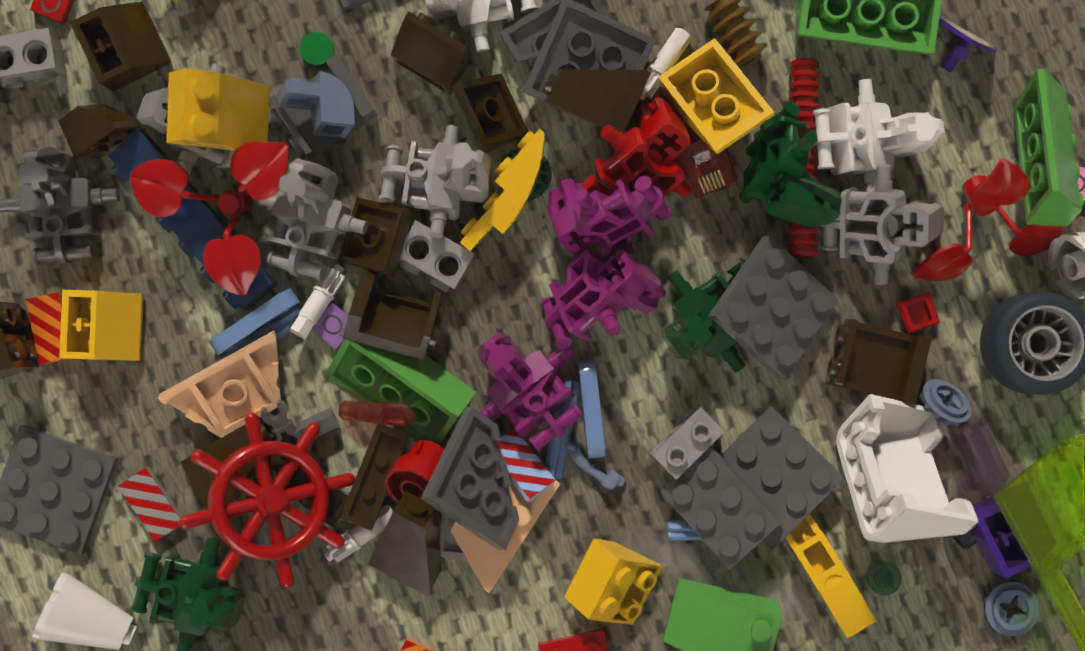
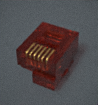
(706, 169)

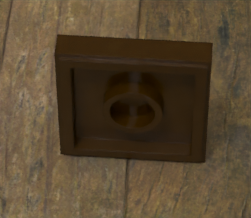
(384, 240)

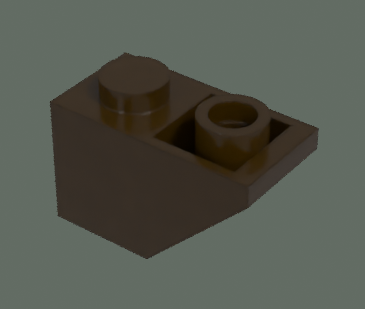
(95, 129)

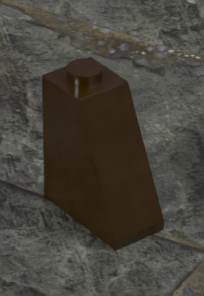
(597, 95)
(221, 450)
(410, 545)

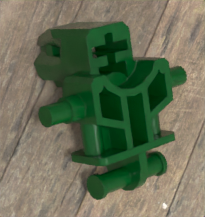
(779, 172)
(695, 325)
(188, 595)

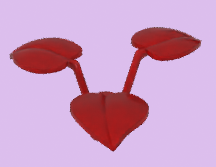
(258, 166)
(984, 195)

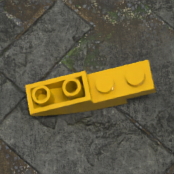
(517, 180)
(830, 577)

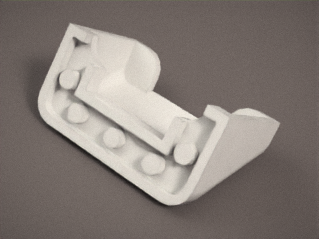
(894, 475)

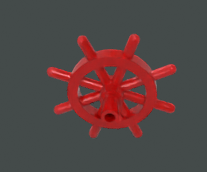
(268, 500)

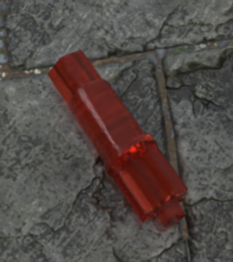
(379, 413)

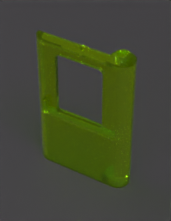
(1049, 523)

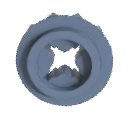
(957, 409)
(1017, 622)

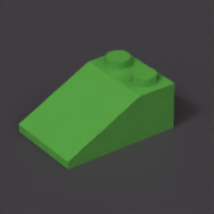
(720, 619)

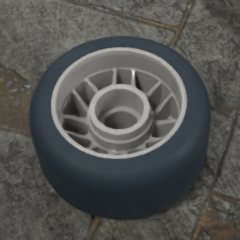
(1059, 337)

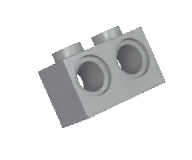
(25, 50)
(438, 251)
(686, 442)

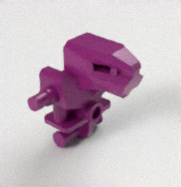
(606, 220)
(599, 292)
(527, 389)

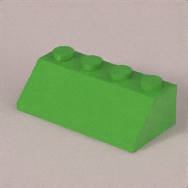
(873, 23)
(1047, 152)
(395, 378)

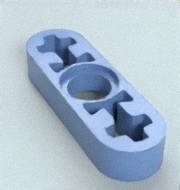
(250, 323)
(591, 408)

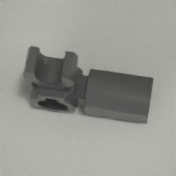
(287, 432)

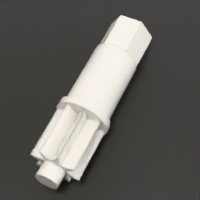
(665, 60)
(319, 299)
(359, 536)

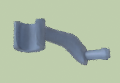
(611, 480)

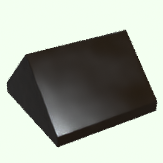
(490, 111)

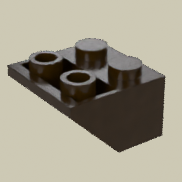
(121, 43)
(430, 52)
(16, 348)

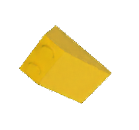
(714, 96)
(215, 110)

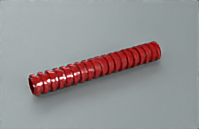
(805, 96)

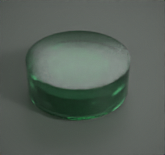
(883, 577)

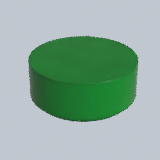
(316, 48)

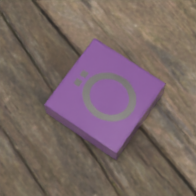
(332, 325)

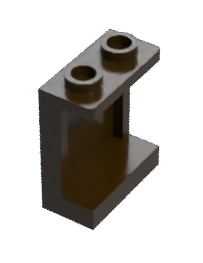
(392, 319)
(878, 361)

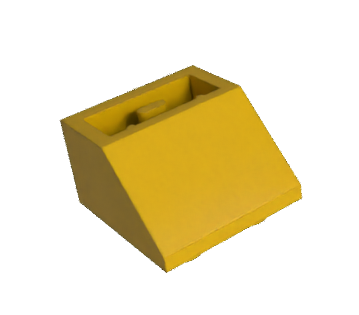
(101, 325)
(612, 583)

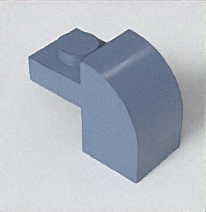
(326, 98)

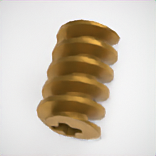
(736, 31)

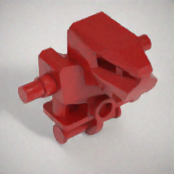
(645, 151)

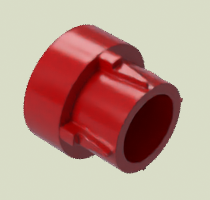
(413, 470)

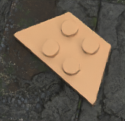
(230, 387)
(485, 559)

